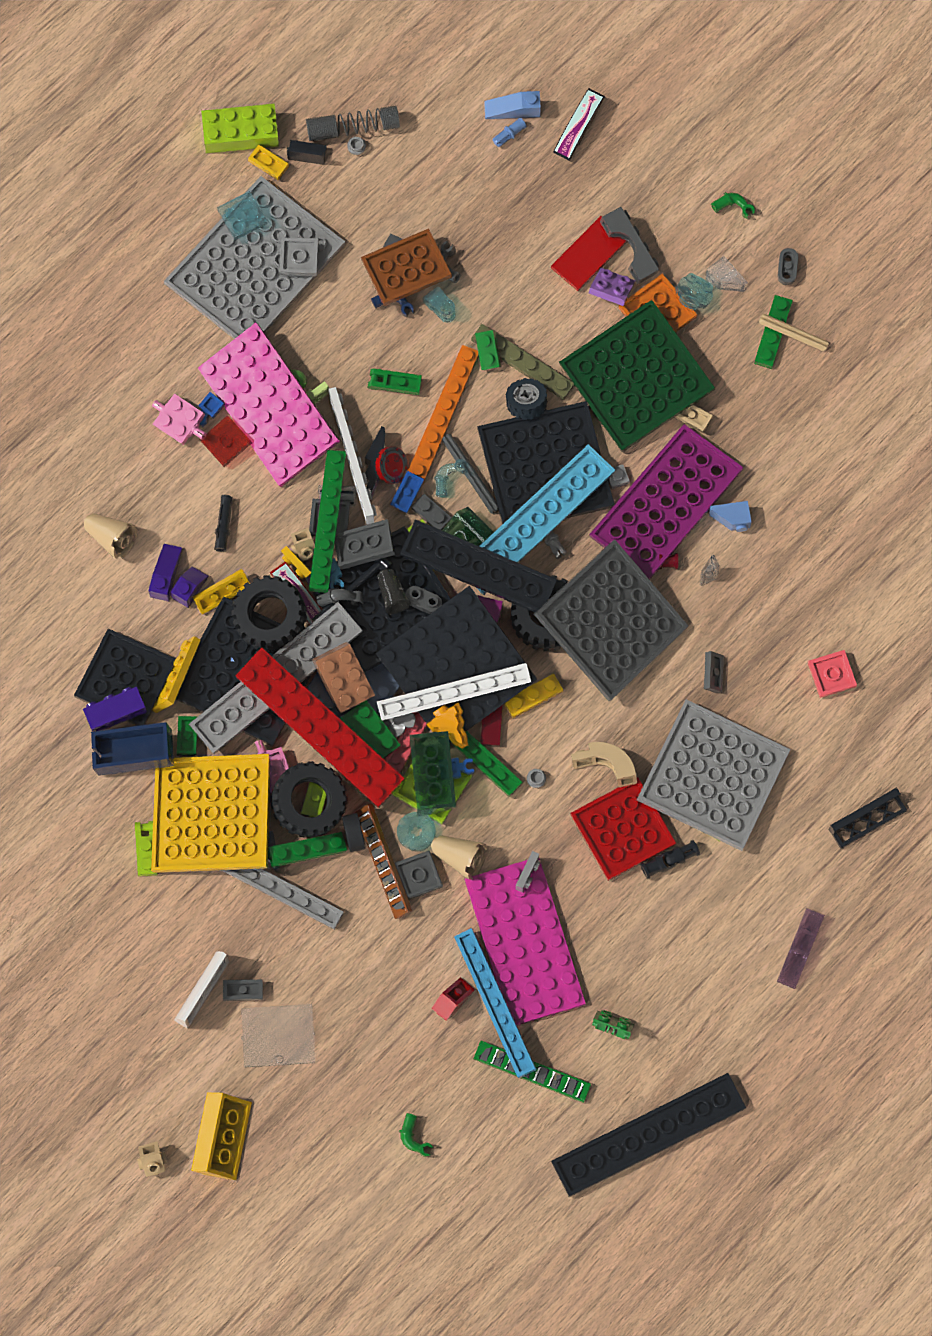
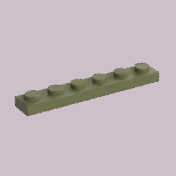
(530, 366)

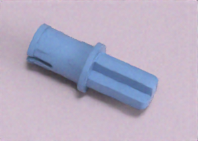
(509, 132)

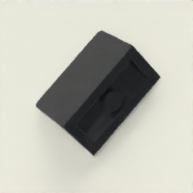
(306, 152)

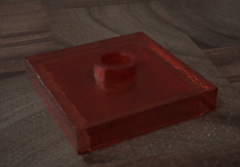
(226, 441)

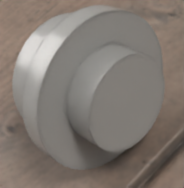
(356, 145)
(536, 778)

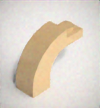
(610, 756)

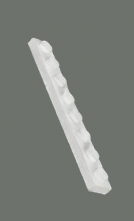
(354, 462)
(454, 691)

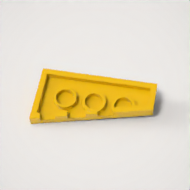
(177, 675)

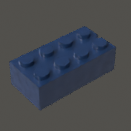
(132, 749)

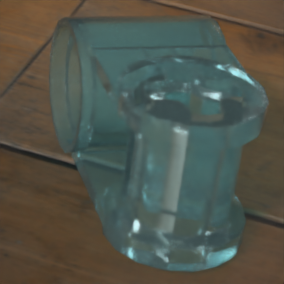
(438, 302)

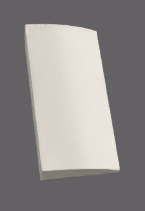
(202, 989)

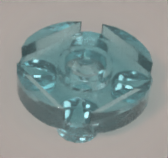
(702, 287)
(409, 840)

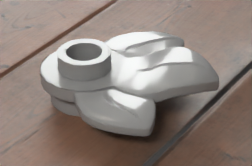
(398, 724)

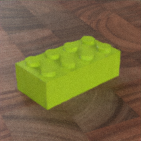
(240, 128)

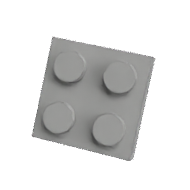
(299, 256)

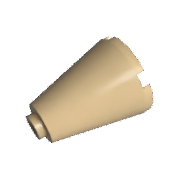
(111, 534)
(460, 854)

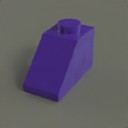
(188, 586)

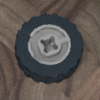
(526, 398)

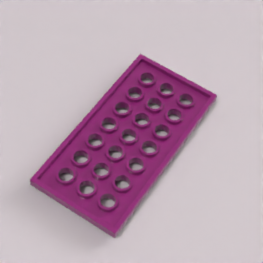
(649, 478)

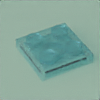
(242, 215)

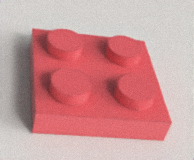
(832, 673)

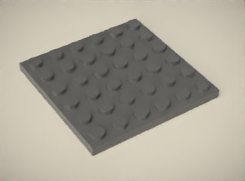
(611, 620)

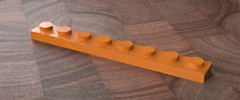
(443, 412)

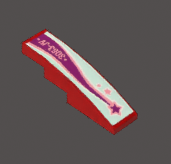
(286, 572)

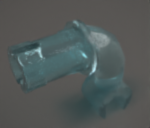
(442, 476)

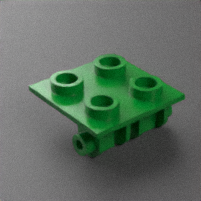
(605, 1019)

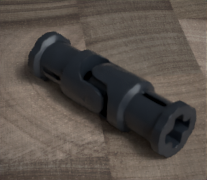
(677, 856)

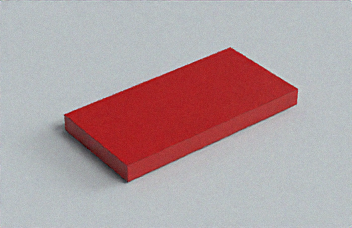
(587, 255)

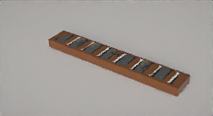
(383, 862)

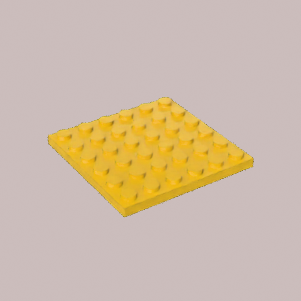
(211, 814)

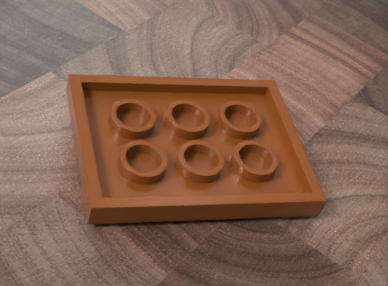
(406, 267)

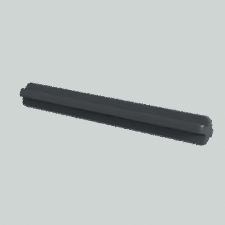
(471, 475)

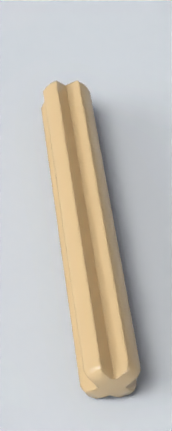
(793, 332)

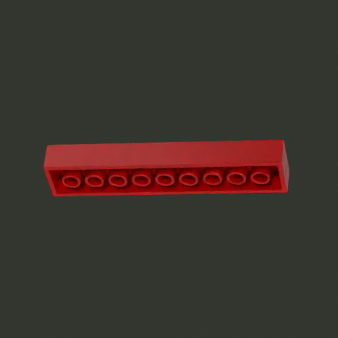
(320, 727)

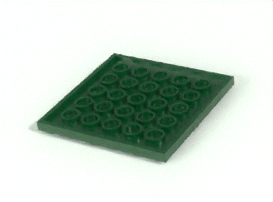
(637, 376)

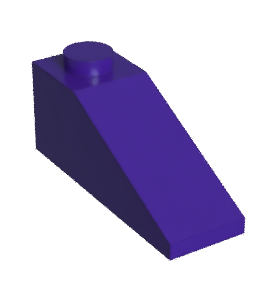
(165, 572)

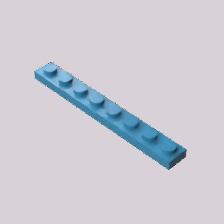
(495, 1003)

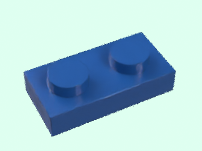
(407, 492)

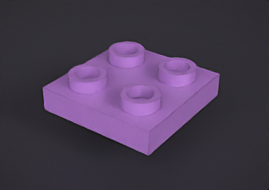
(611, 286)

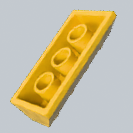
(221, 1136)

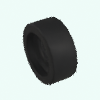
(353, 832)

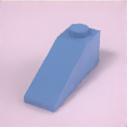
(514, 106)

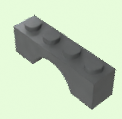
(618, 225)

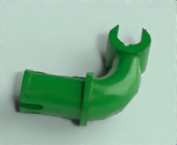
(730, 199)
(406, 1136)

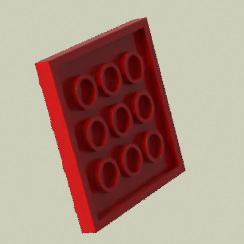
(622, 830)

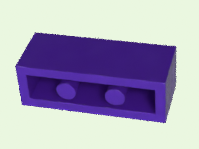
(114, 709)

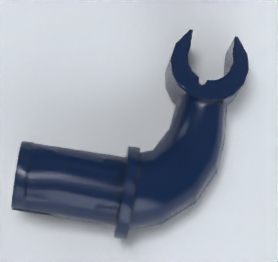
(376, 301)

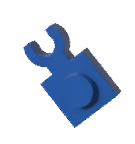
(210, 406)
(458, 768)

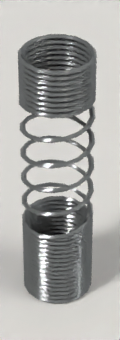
(326, 126)

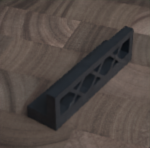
(867, 810)

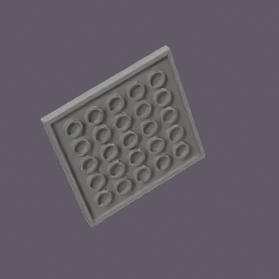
(713, 775)

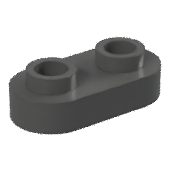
(787, 268)
(422, 600)

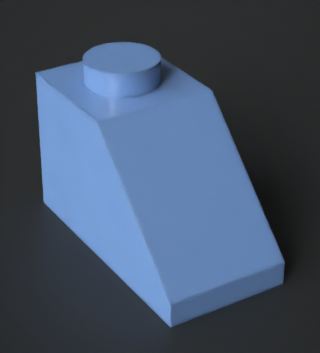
(732, 515)

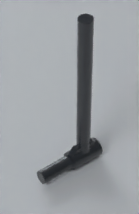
(380, 564)

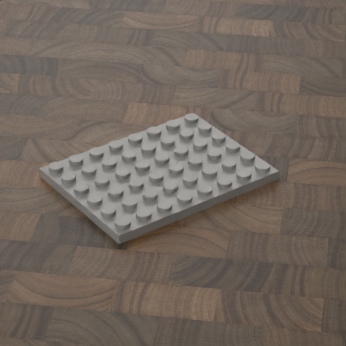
(240, 278)

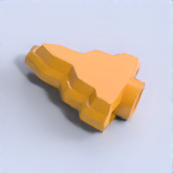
(450, 720)

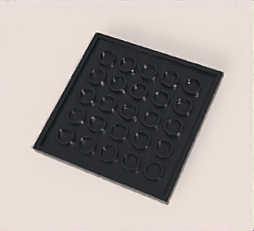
(532, 451)
(377, 625)
(451, 646)
(214, 673)

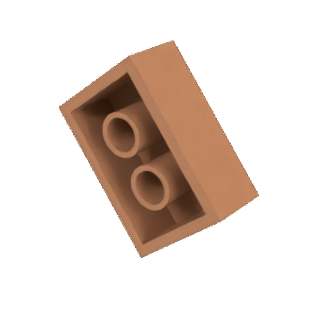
(343, 677)

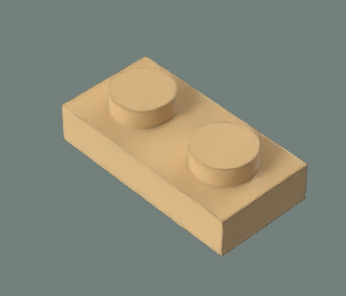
(695, 418)

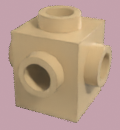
(303, 544)
(151, 1159)

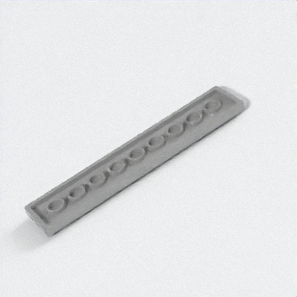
(241, 707)

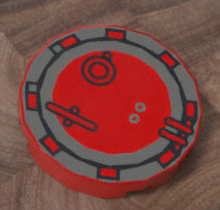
(391, 465)

